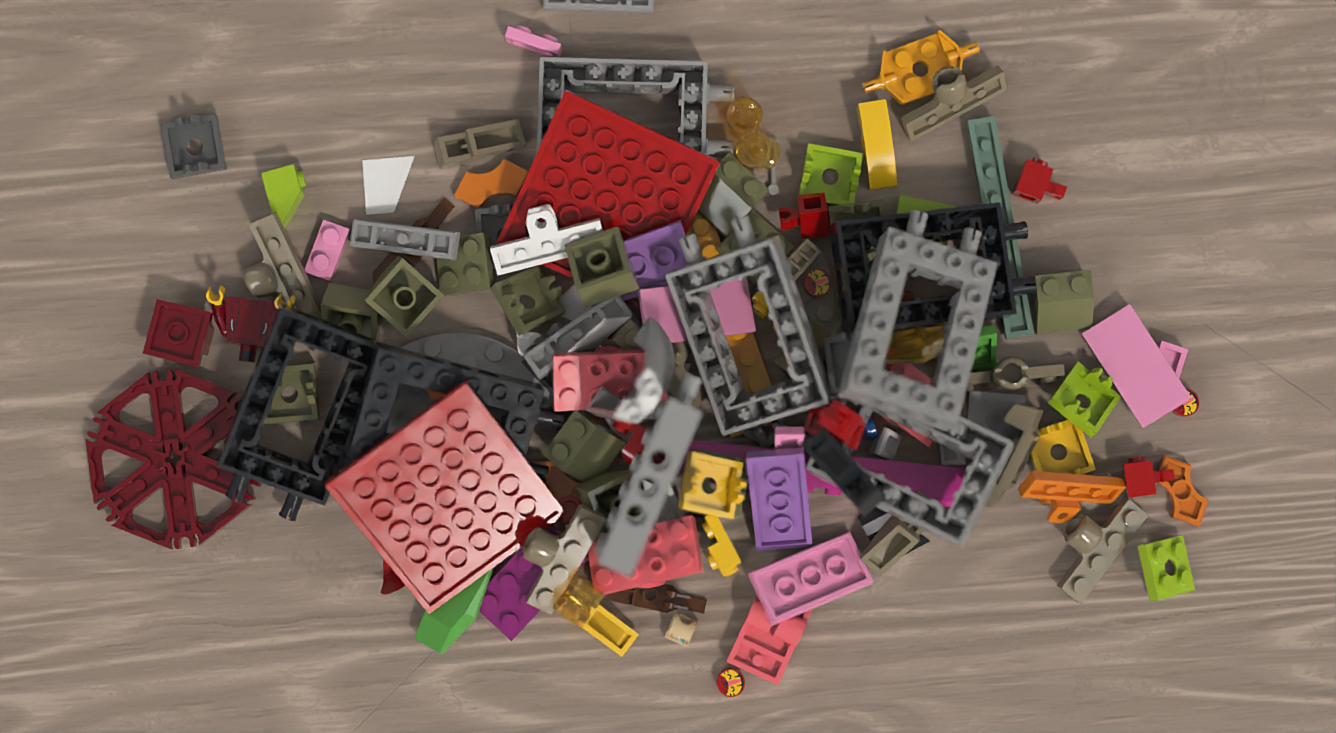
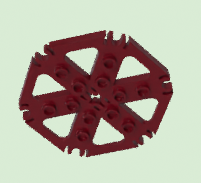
(153, 475)

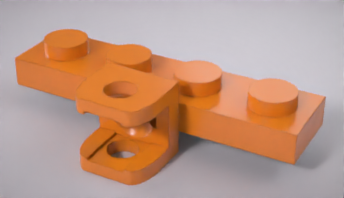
(1067, 490)

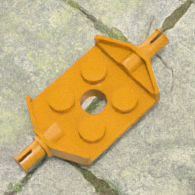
(896, 66)

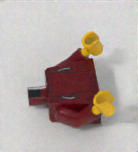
(244, 320)

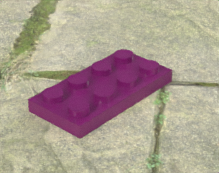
(506, 594)

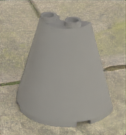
(650, 384)

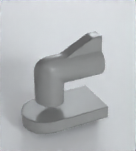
(759, 435)

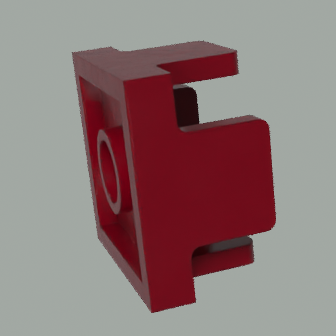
(179, 333)

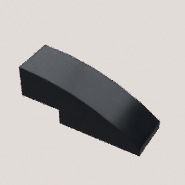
(844, 472)

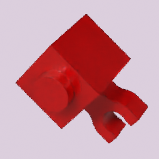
(1034, 182)
(810, 216)
(840, 421)
(1141, 478)

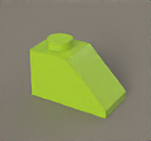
(284, 191)

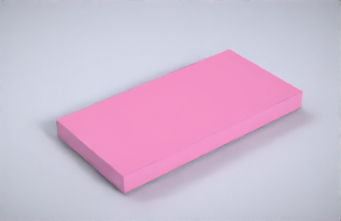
(730, 299)
(1136, 366)
(810, 578)

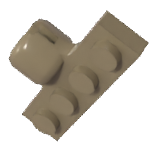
(952, 98)
(280, 268)
(624, 339)
(1013, 373)
(1098, 546)
(560, 555)

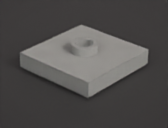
(990, 411)

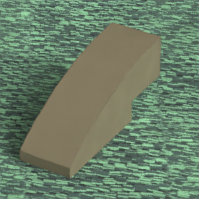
(478, 143)
(891, 543)

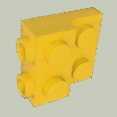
(722, 553)

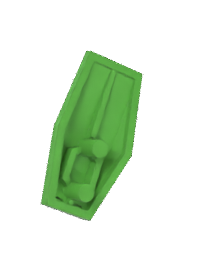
(453, 617)

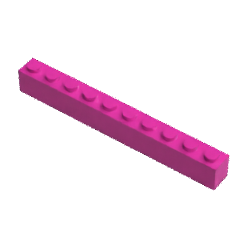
(932, 480)

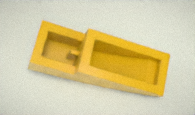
(877, 144)
(609, 629)

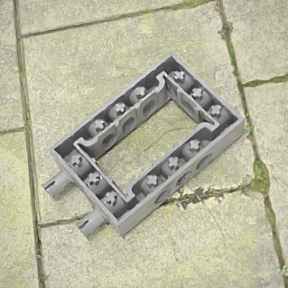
(637, 77)
(896, 255)
(709, 343)
(672, 434)
(967, 438)

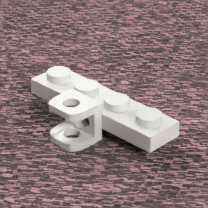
(544, 243)

